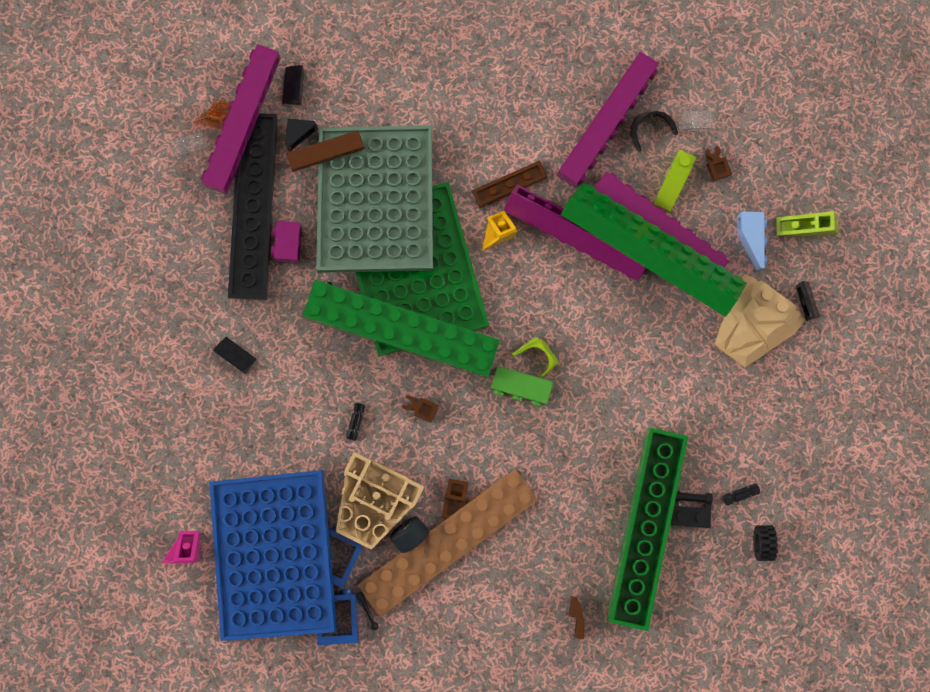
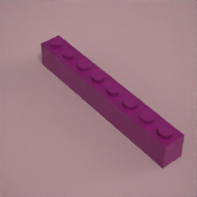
(608, 118)
(241, 119)
(641, 206)
(548, 218)

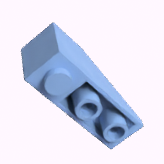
(751, 233)

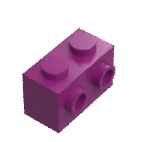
(287, 242)

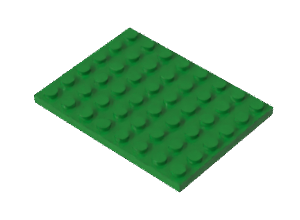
(442, 293)

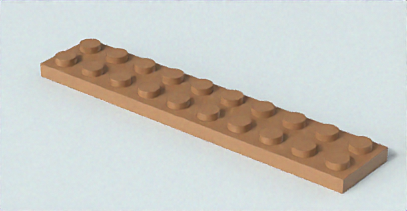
(447, 542)

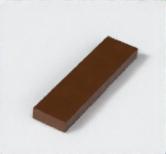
(325, 151)
(505, 185)

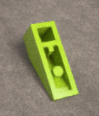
(674, 180)
(808, 225)

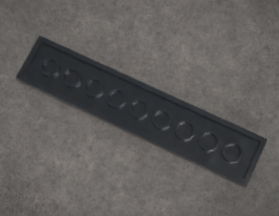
(253, 213)

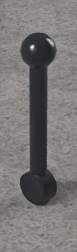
(374, 626)

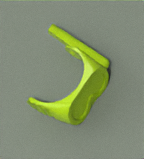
(539, 343)

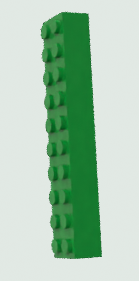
(654, 249)
(401, 329)
(647, 529)

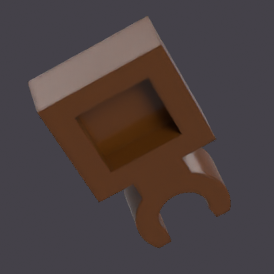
(718, 166)
(424, 409)

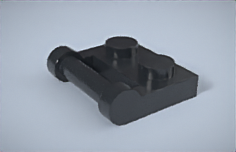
(691, 515)

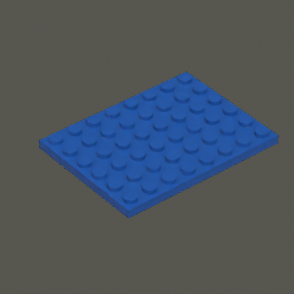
(272, 556)

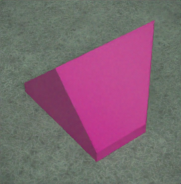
(185, 549)

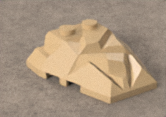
(757, 323)
(373, 500)

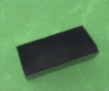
(293, 85)
(807, 300)
(235, 355)

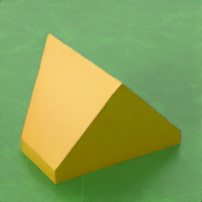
(498, 230)

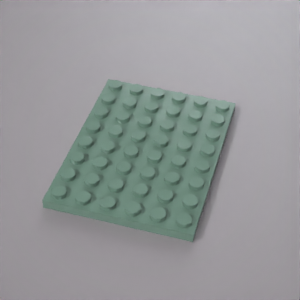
(377, 202)

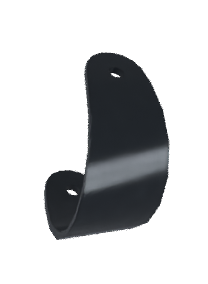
(634, 126)

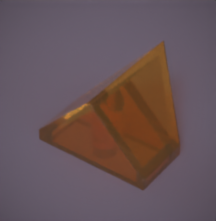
(214, 115)

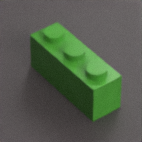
(521, 386)

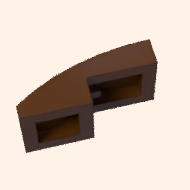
(454, 497)
(576, 612)

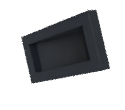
(298, 131)

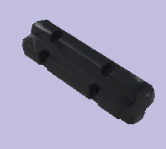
(355, 421)
(741, 494)

